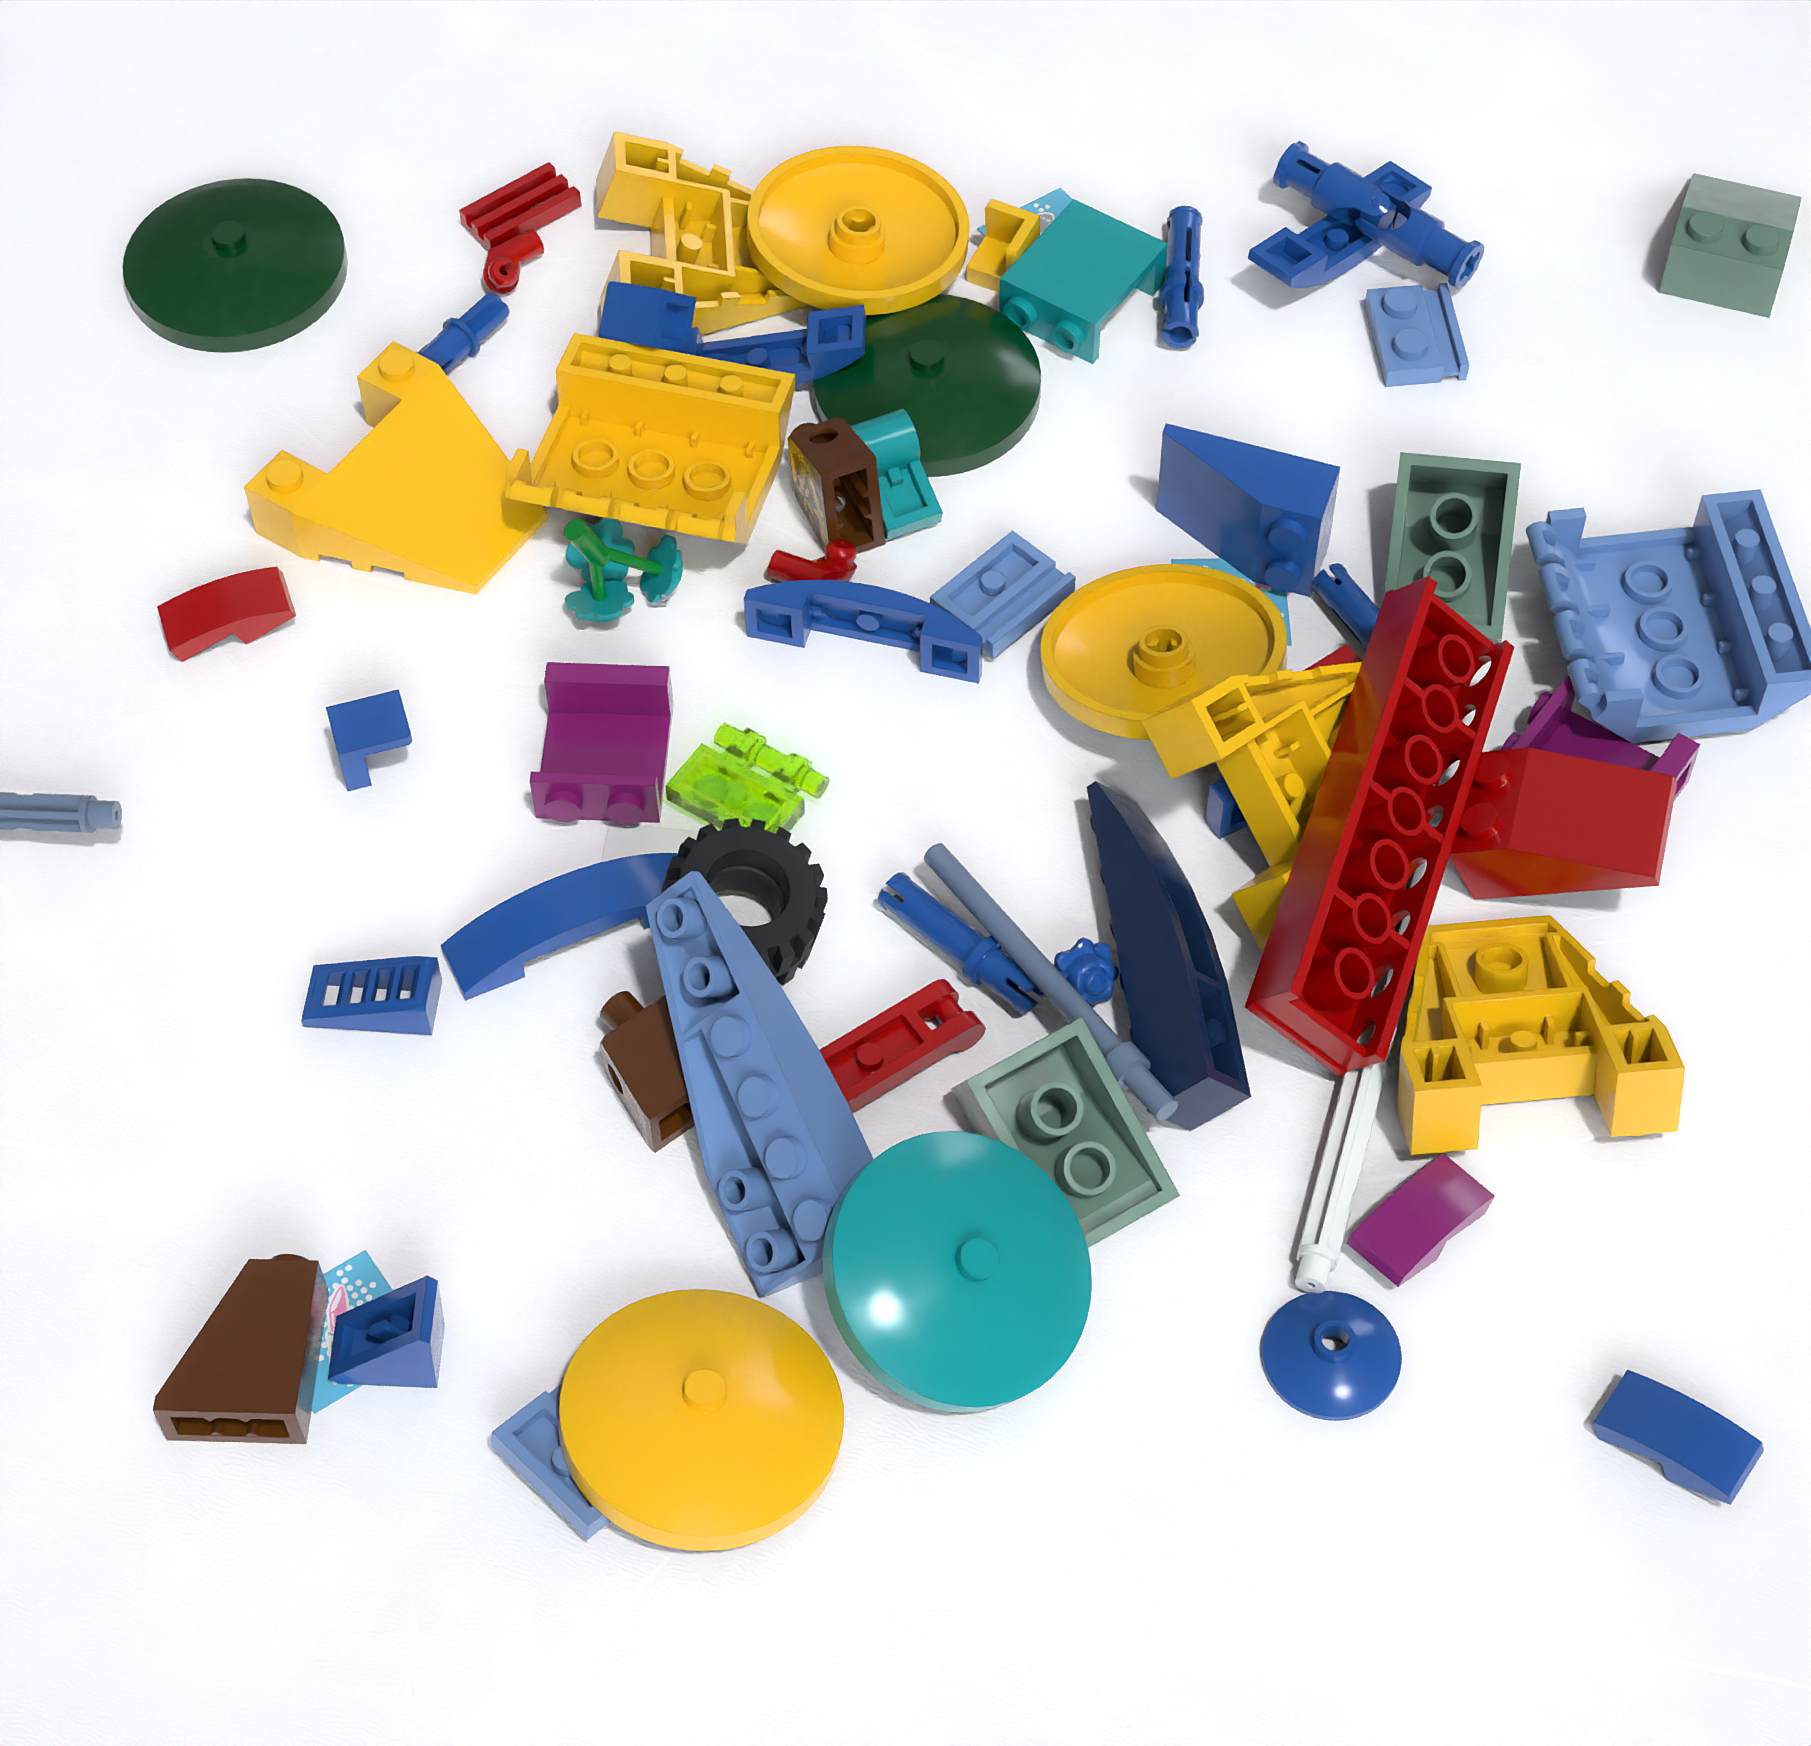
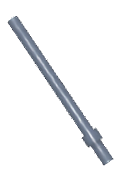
(1123, 1058)

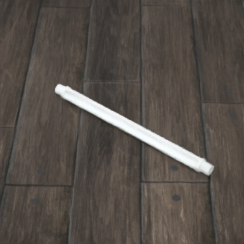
(1343, 1155)

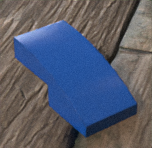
(1685, 1436)

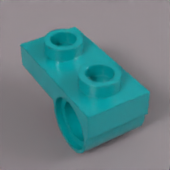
(904, 487)

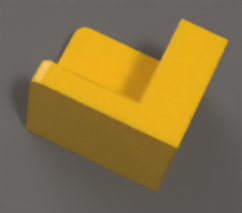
(1006, 239)

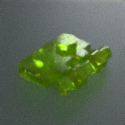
(726, 788)

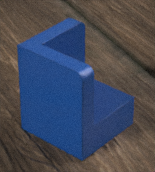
(647, 316)
(366, 729)

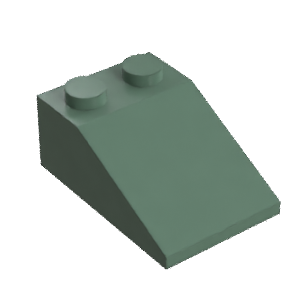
(1730, 245)
(1458, 529)
(1076, 1124)

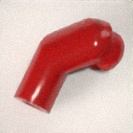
(505, 261)
(835, 565)

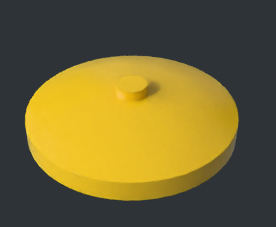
(857, 229)
(1153, 637)
(700, 1419)

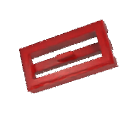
(516, 202)

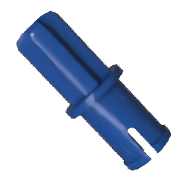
(462, 335)

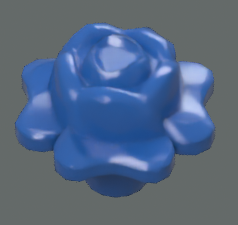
(1088, 970)

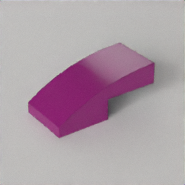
(1419, 1220)

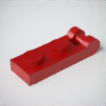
(900, 1043)

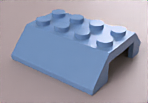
(1678, 622)

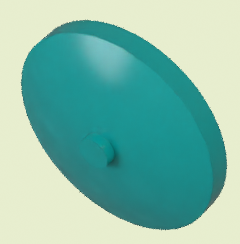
(957, 1271)

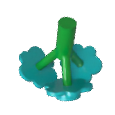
(608, 555)

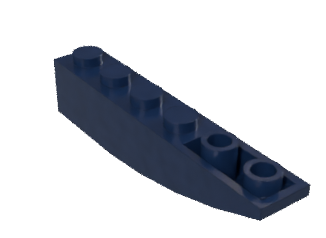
(1167, 965)

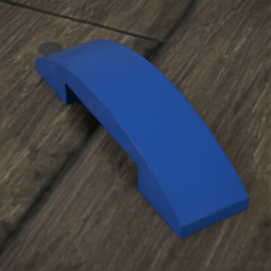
(1330, 245)
(827, 345)
(866, 613)
(551, 916)

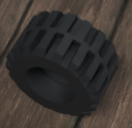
(770, 870)

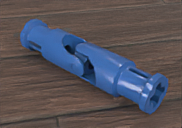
(1354, 201)

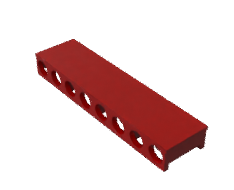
(1374, 831)

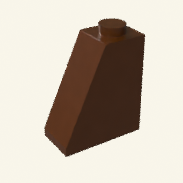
(252, 1360)

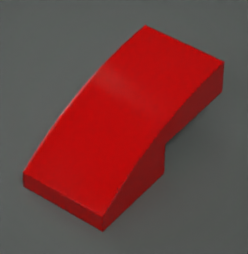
(236, 604)

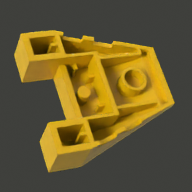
(695, 233)
(410, 495)
(1272, 749)
(1525, 1018)

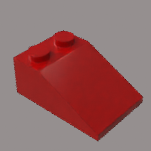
(1561, 825)

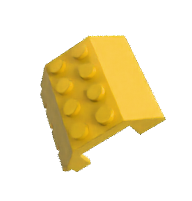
(658, 439)

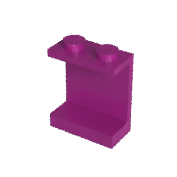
(1562, 731)
(604, 743)

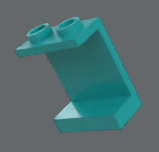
(1079, 277)

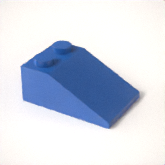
(1249, 505)

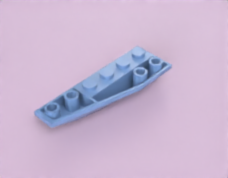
(757, 1086)

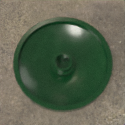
(235, 265)
(954, 370)

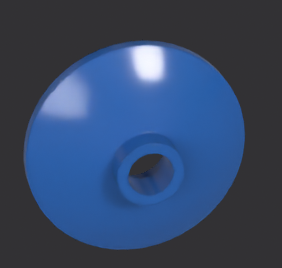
(1327, 1381)

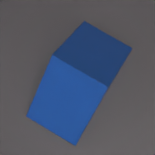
(391, 1339)

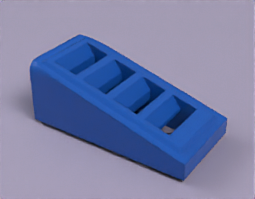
(392, 1015)

